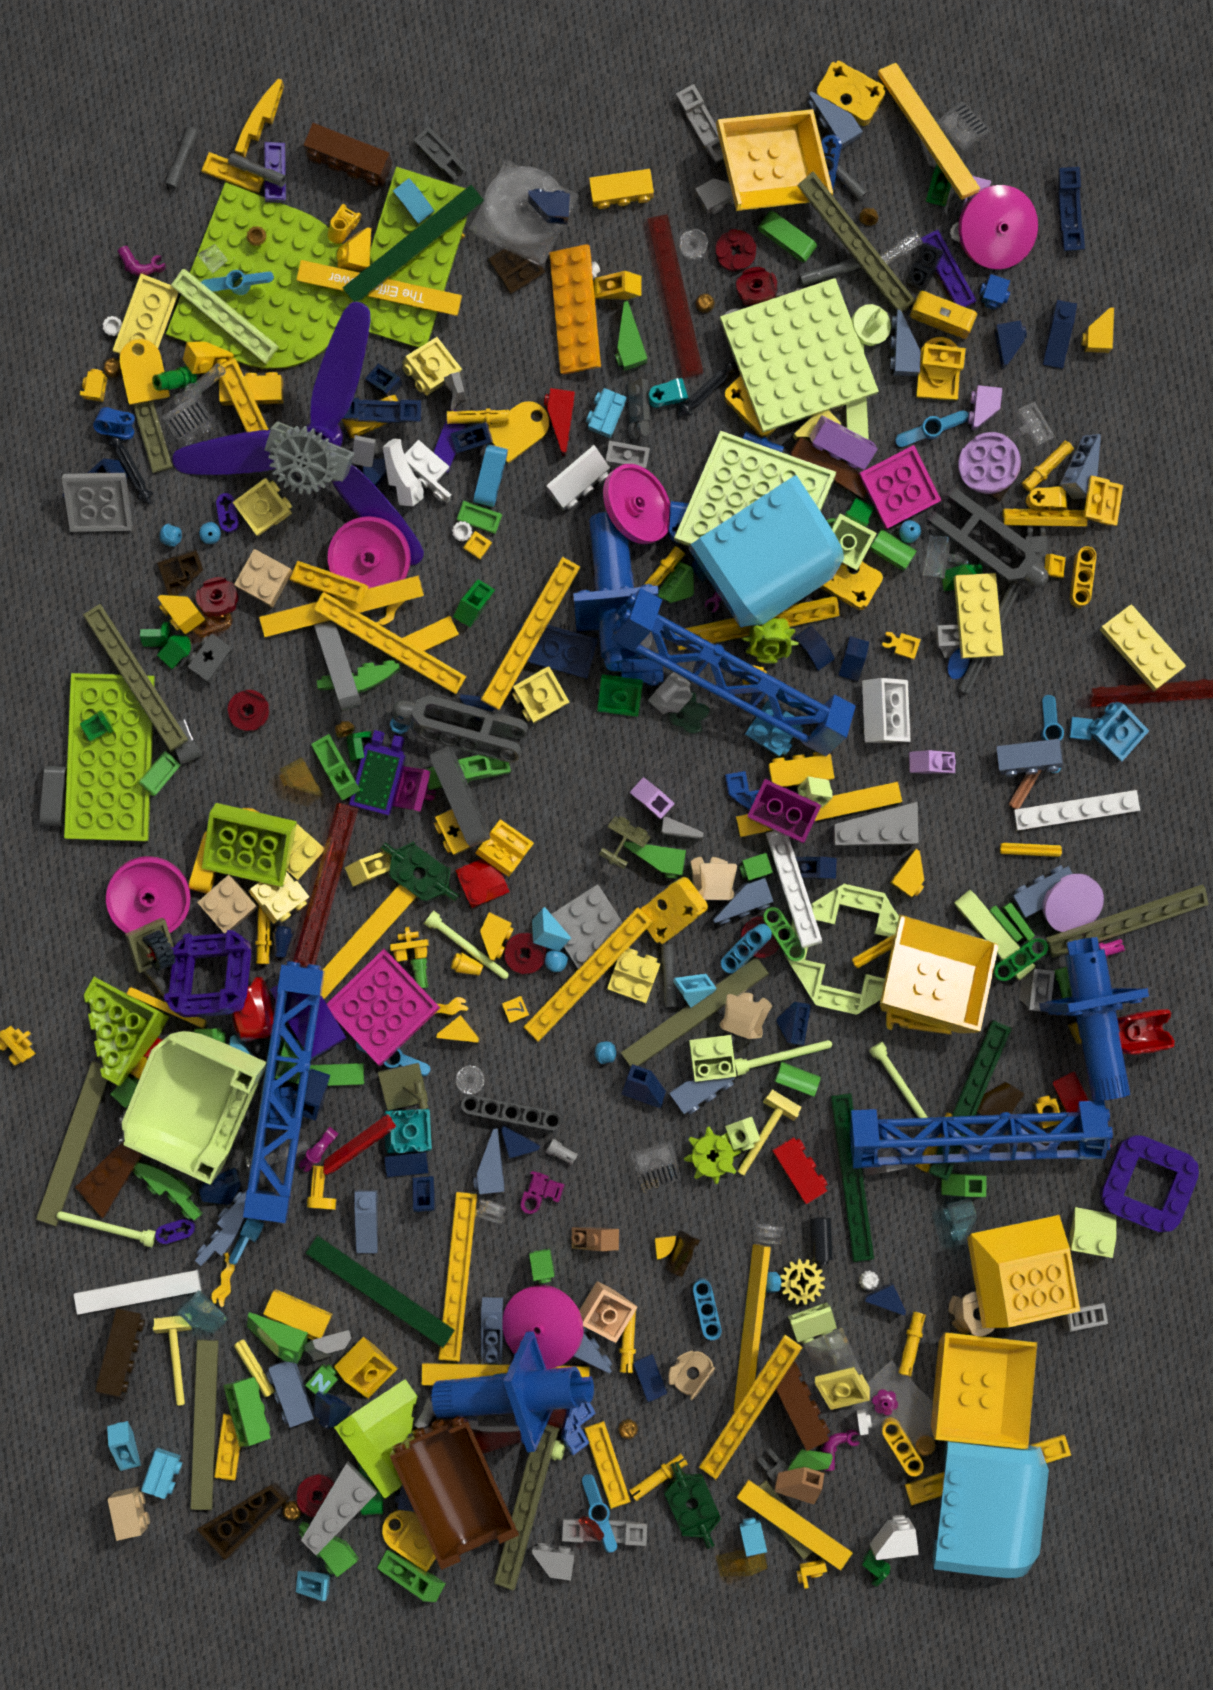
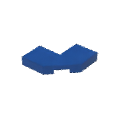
(738, 789)
(572, 1433)

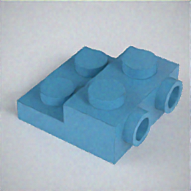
(1118, 730)
(769, 736)

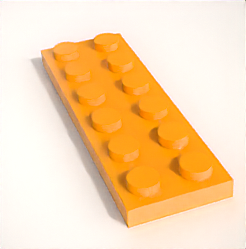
(575, 309)

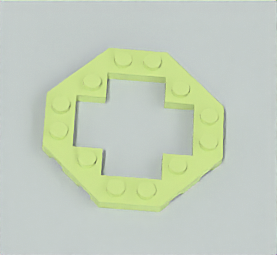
(811, 973)

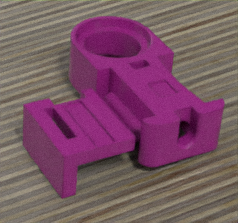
(538, 1187)

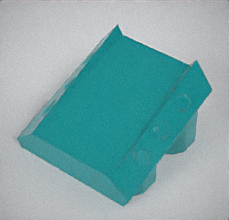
(411, 1131)

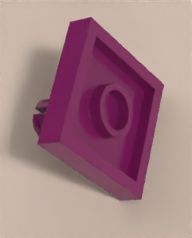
(413, 789)

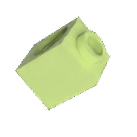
(816, 790)
(735, 1131)

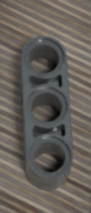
(53, 795)

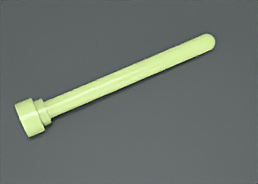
(435, 922)
(879, 1051)
(743, 1065)
(146, 1237)

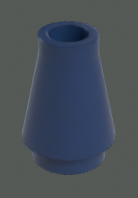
(281, 938)

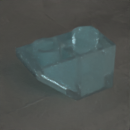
(962, 1218)
(202, 1313)

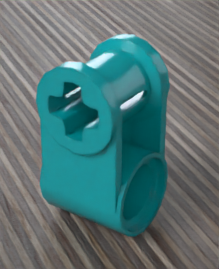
(670, 392)

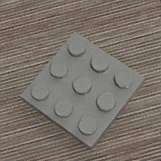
(97, 502)
(588, 922)

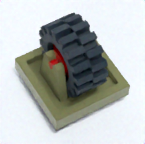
(151, 946)

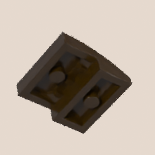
(514, 269)

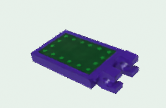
(379, 774)

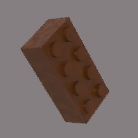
(348, 155)
(802, 1410)

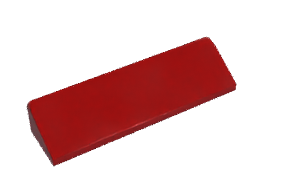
(1070, 1091)
(358, 1144)

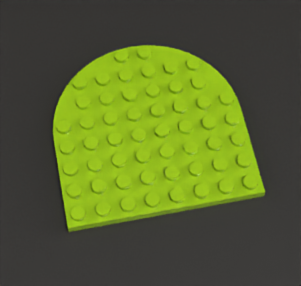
(286, 311)

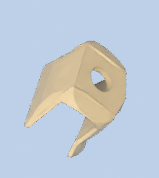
(713, 879)
(745, 1016)
(963, 1313)
(678, 1373)

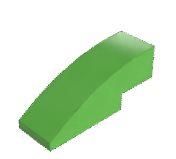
(335, 767)

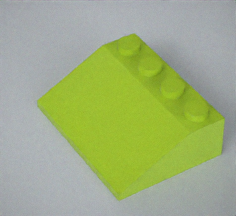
(248, 844)

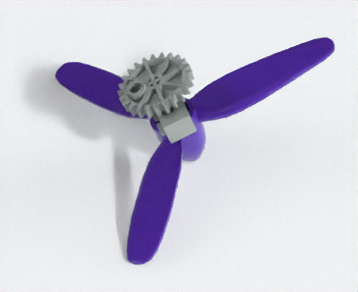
(317, 447)

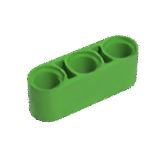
(787, 236)
(782, 923)

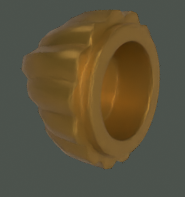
(868, 216)
(256, 236)
(705, 303)
(112, 367)
(344, 729)
(628, 1429)
(925, 1445)
(291, 1511)

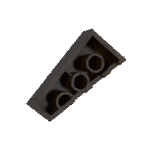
(119, 1354)
(236, 1526)

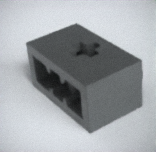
(209, 669)

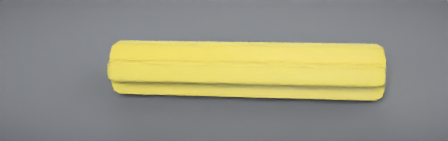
(254, 1368)

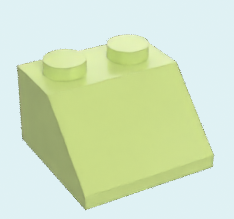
(853, 539)
(1093, 1232)
(812, 1323)

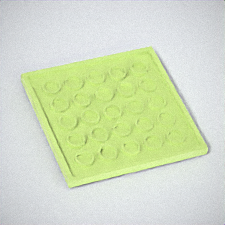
(798, 355)
(738, 476)

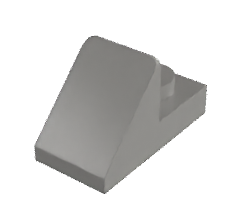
(364, 451)

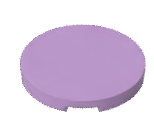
(989, 463)
(1073, 902)

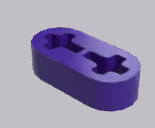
(222, 513)
(173, 1226)

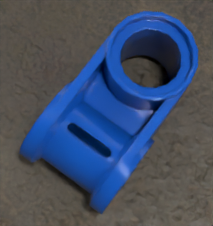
(113, 422)
(676, 515)

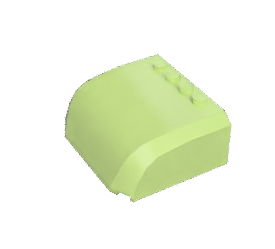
(191, 1103)

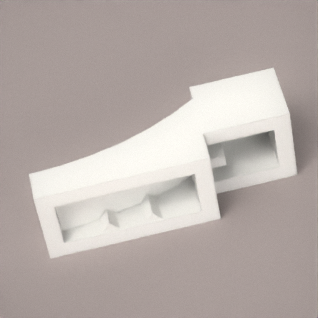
(400, 475)

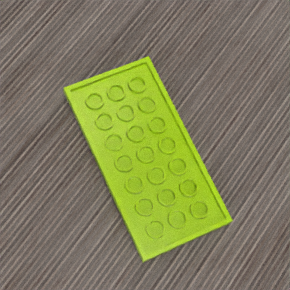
(428, 269)
(104, 774)

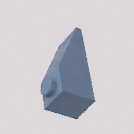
(490, 1171)
(366, 1221)

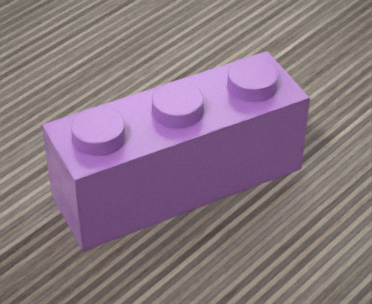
(842, 443)

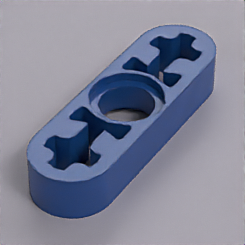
(836, 140)

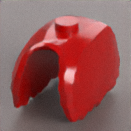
(257, 1014)
(1144, 1032)

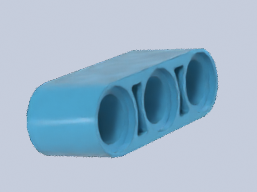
(490, 475)
(751, 942)
(707, 1319)

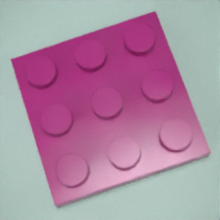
(899, 487)

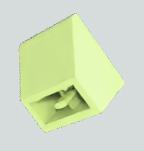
(712, 1058)

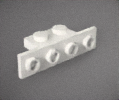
(428, 468)

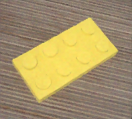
(147, 314)
(978, 615)
(1142, 647)

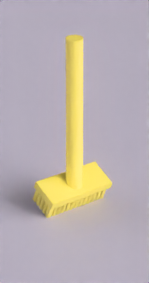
(782, 1106)
(172, 1325)

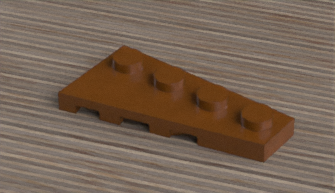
(108, 1178)

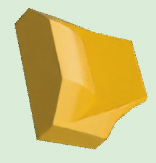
(942, 361)

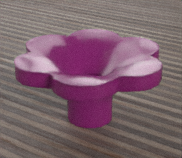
(882, 1397)

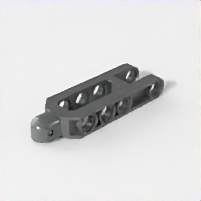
(1028, 570)
(484, 743)

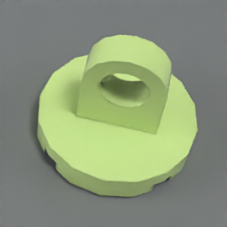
(871, 324)

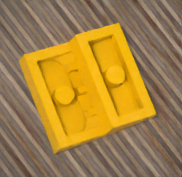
(1103, 501)
(504, 848)

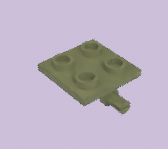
(623, 827)
(403, 1087)

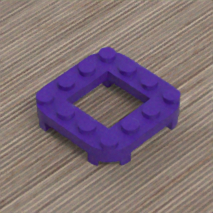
(237, 976)
(1178, 1195)

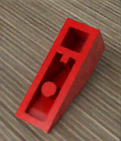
(560, 411)

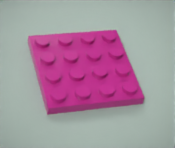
(382, 1007)

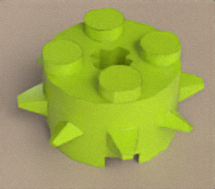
(770, 640)
(702, 1148)

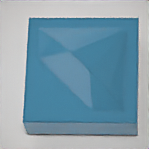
(1080, 728)

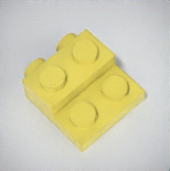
(429, 366)
(263, 506)
(540, 695)
(304, 853)
(279, 901)
(634, 975)
(843, 1388)

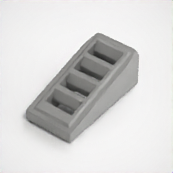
(675, 828)
(1068, 1321)

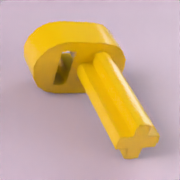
(317, 1189)

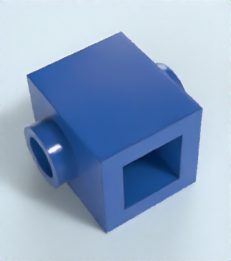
(994, 292)

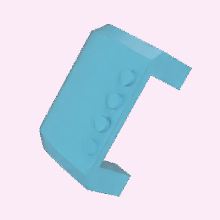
(769, 554)
(991, 1510)

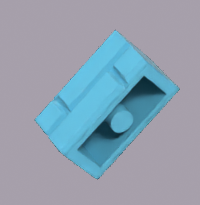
(607, 412)
(161, 1473)

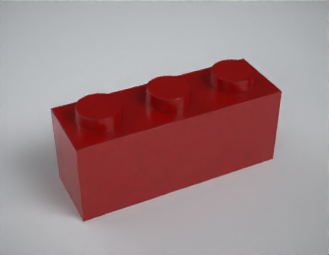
(800, 1169)

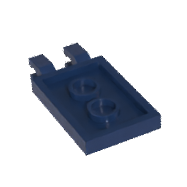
(564, 651)

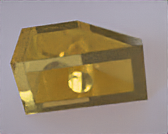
(300, 778)
(738, 1564)

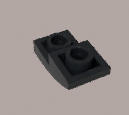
(925, 266)

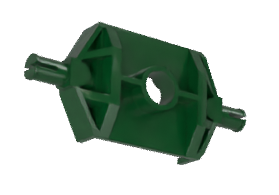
(411, 857)
(697, 1520)

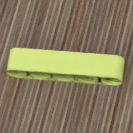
(990, 929)

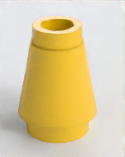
(464, 964)

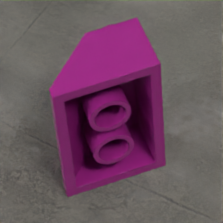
(784, 811)

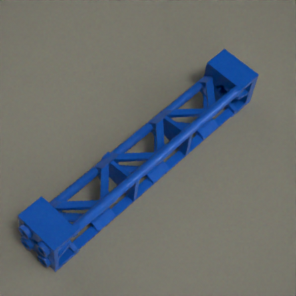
(642, 617)
(1089, 1120)
(267, 1204)

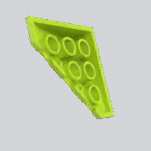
(122, 1028)
(376, 1429)

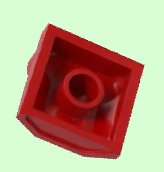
(481, 882)

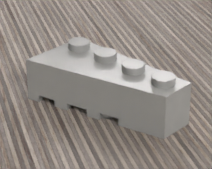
(886, 827)
(342, 1503)

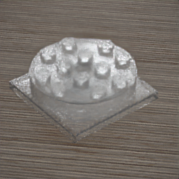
(508, 226)

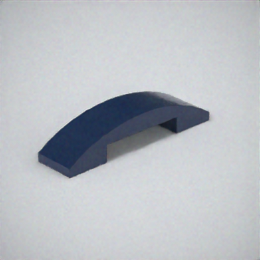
(1070, 208)
(384, 411)

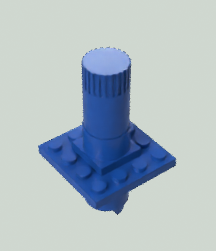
(612, 588)
(1096, 1016)
(524, 1390)

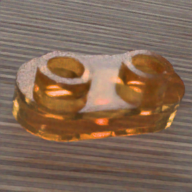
(213, 625)

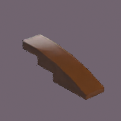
(845, 477)

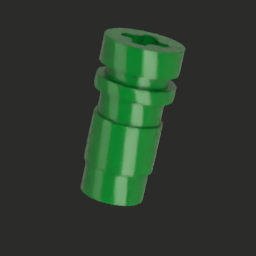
(173, 379)

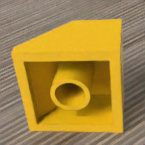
(365, 1367)

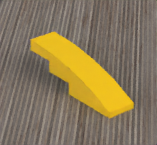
(263, 112)

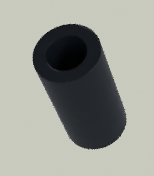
(821, 1240)

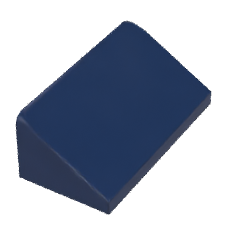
(406, 1164)
(650, 1377)

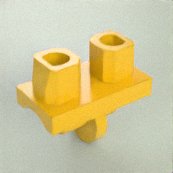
(419, 946)
(17, 1043)

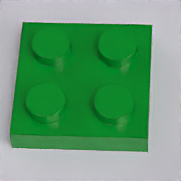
(620, 695)

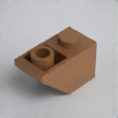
(595, 1238)
(800, 1484)

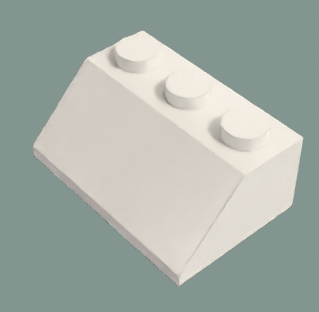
(578, 479)
(886, 710)
(895, 1539)

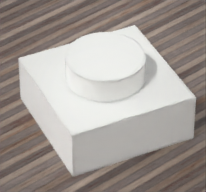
(864, 1421)

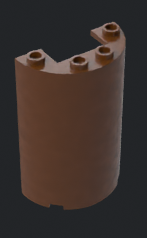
(452, 1489)

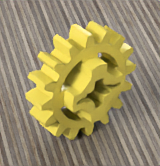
(792, 1282)

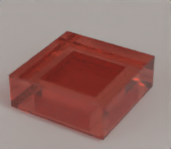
(591, 1528)

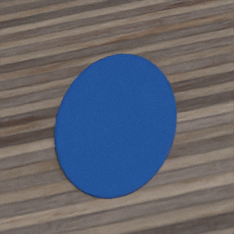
(956, 665)

